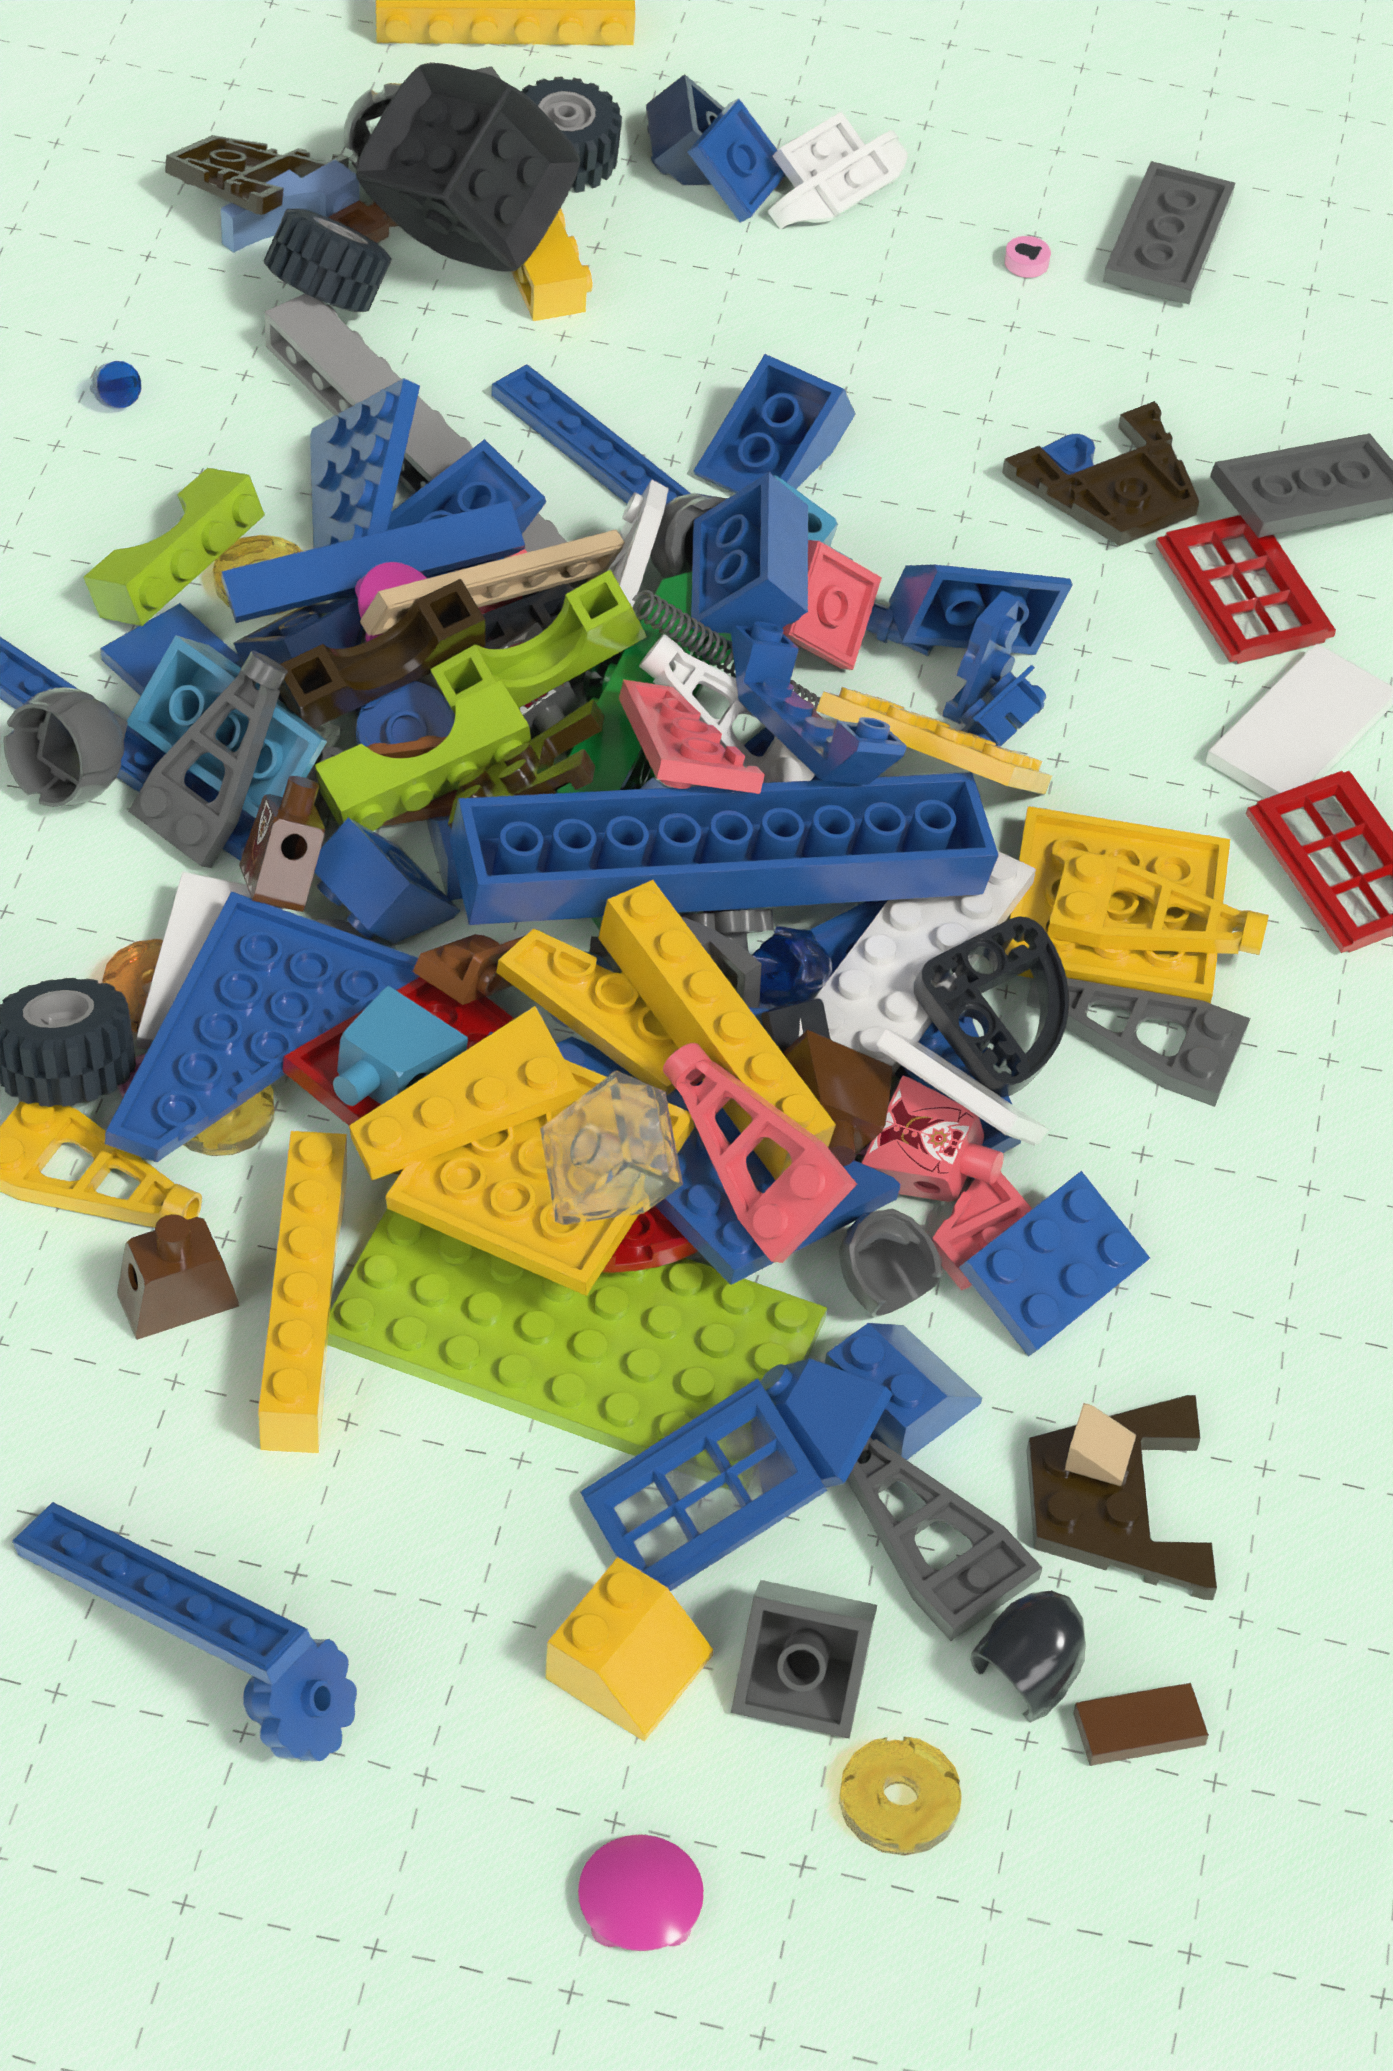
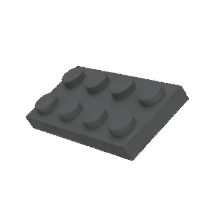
(1169, 232)
(1308, 484)

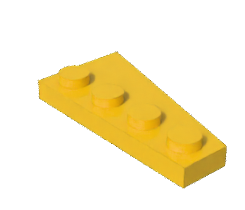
(592, 1003)

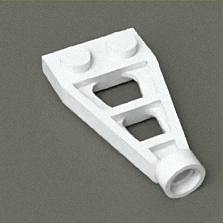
(639, 533)
(778, 761)

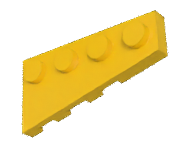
(477, 1094)

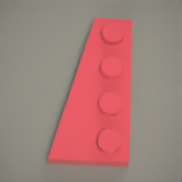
(680, 745)

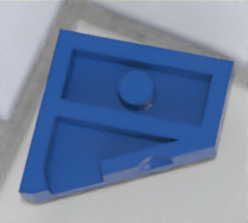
(987, 654)

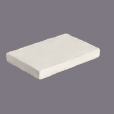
(961, 1088)

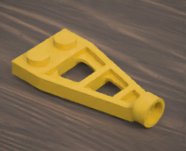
(1085, 896)
(35, 1134)

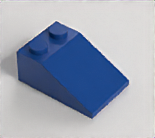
(778, 425)
(470, 483)

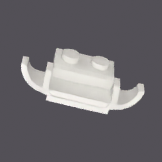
(834, 171)

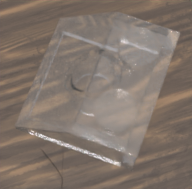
(611, 1152)

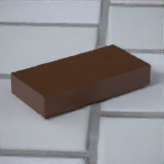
(1140, 1724)

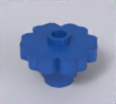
(306, 1705)

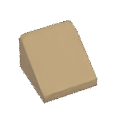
(1100, 1447)

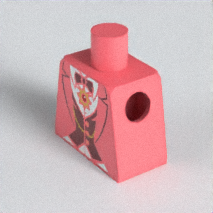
(931, 1144)

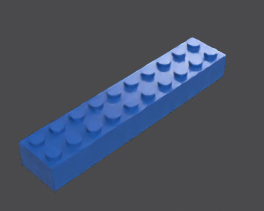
(722, 846)

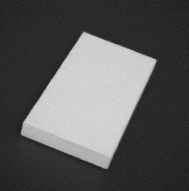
(1302, 724)
(190, 922)

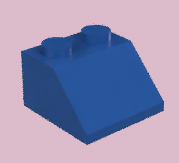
(379, 885)
(924, 1388)

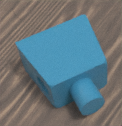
(392, 1049)

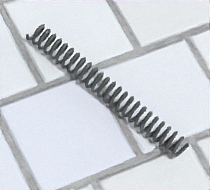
(710, 633)

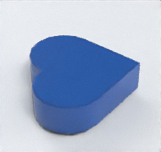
(1072, 452)

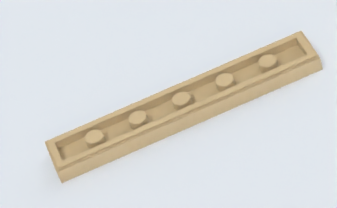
(503, 578)

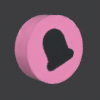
(1027, 256)

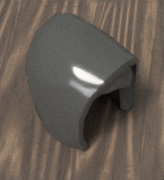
(888, 1261)

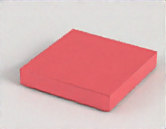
(838, 606)

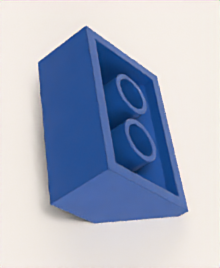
(751, 558)
(943, 602)

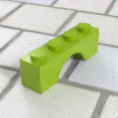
(143, 578)
(588, 630)
(381, 787)

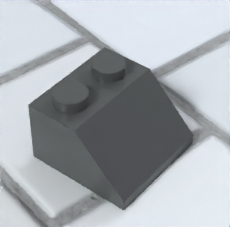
(804, 1658)

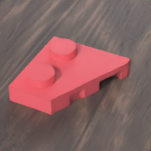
(976, 1221)

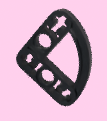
(966, 1000)

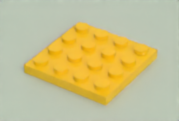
(940, 740)
(1177, 855)
(502, 1203)

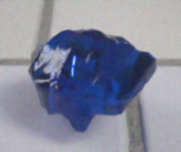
(791, 966)

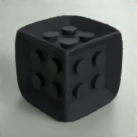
(468, 166)

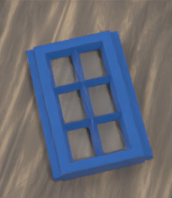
(704, 1489)

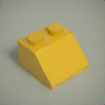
(627, 1650)

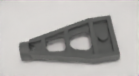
(178, 812)
(1205, 1053)
(970, 1584)

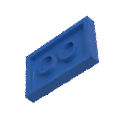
(1054, 1263)

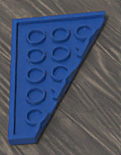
(359, 466)
(247, 1002)
(701, 1204)

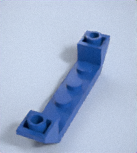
(833, 753)

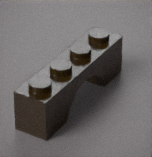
(336, 681)

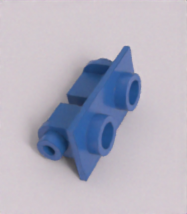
(1012, 698)

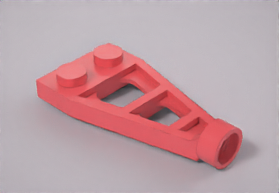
(801, 1194)

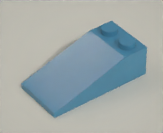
(186, 686)

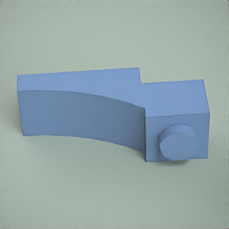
(321, 192)

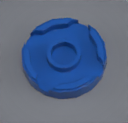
(405, 716)

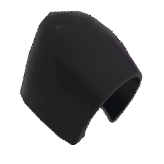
(1037, 1648)

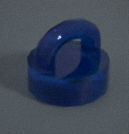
(116, 384)

